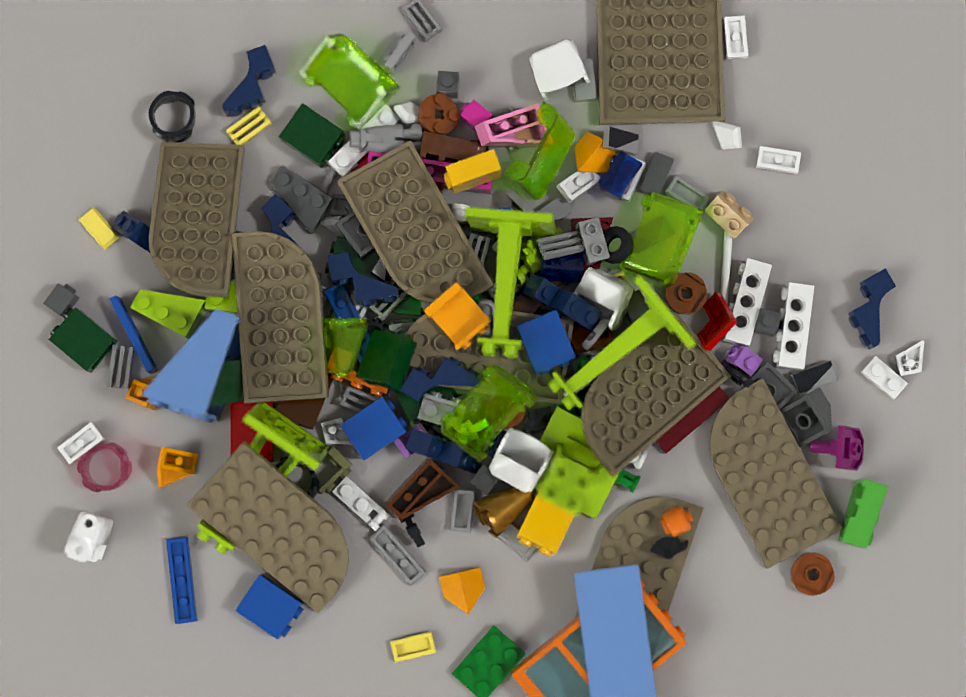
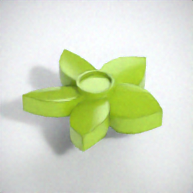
(531, 253)

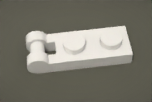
(360, 503)

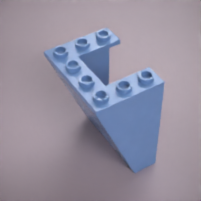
(193, 372)

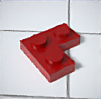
(720, 321)

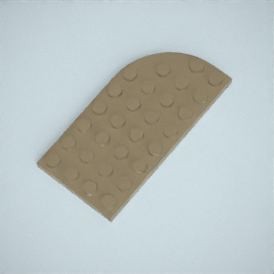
(196, 215)
(413, 226)
(280, 319)
(435, 345)
(647, 395)
(768, 476)
(276, 525)
(630, 543)

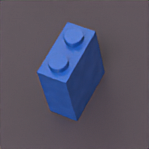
(545, 342)
(374, 427)
(270, 607)

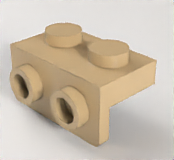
(729, 214)

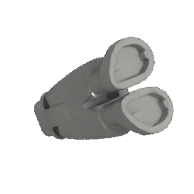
(385, 138)

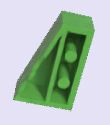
(862, 513)

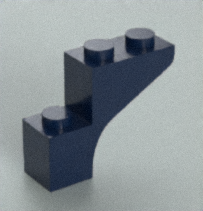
(248, 92)
(279, 215)
(132, 229)
(366, 289)
(563, 301)
(867, 317)
(447, 374)
(442, 451)

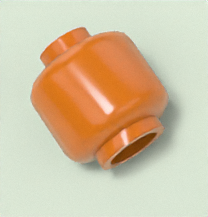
(676, 521)

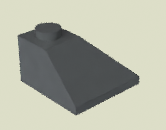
(808, 417)

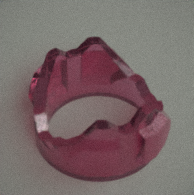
(83, 467)

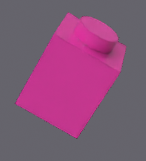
(474, 114)

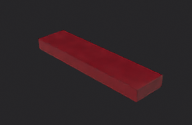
(692, 420)

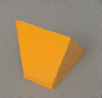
(591, 154)
(136, 391)
(174, 465)
(463, 588)

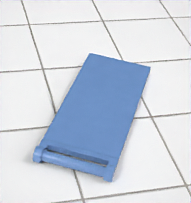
(615, 632)

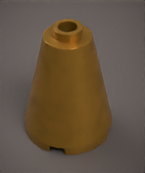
(501, 508)

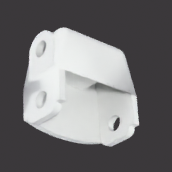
(557, 67)
(606, 294)
(520, 460)
(89, 537)

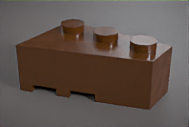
(448, 149)
(420, 489)

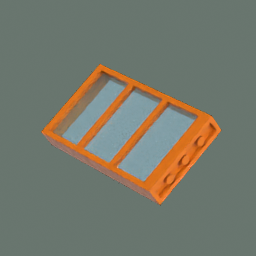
(560, 663)

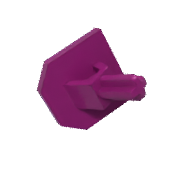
(847, 448)

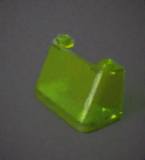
(349, 78)
(536, 177)
(662, 239)
(343, 343)
(487, 410)

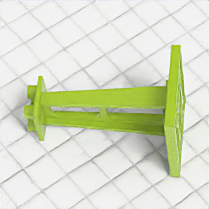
(510, 229)
(639, 331)
(285, 434)
(573, 474)

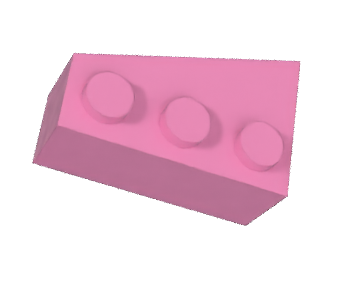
(512, 129)

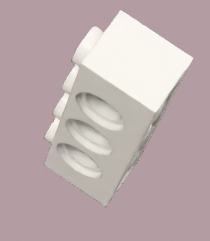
(760, 273)
(804, 296)

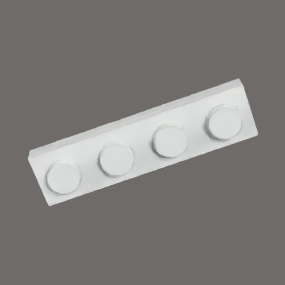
(349, 156)

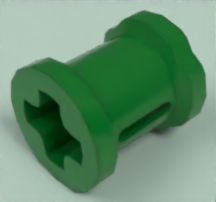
(627, 480)

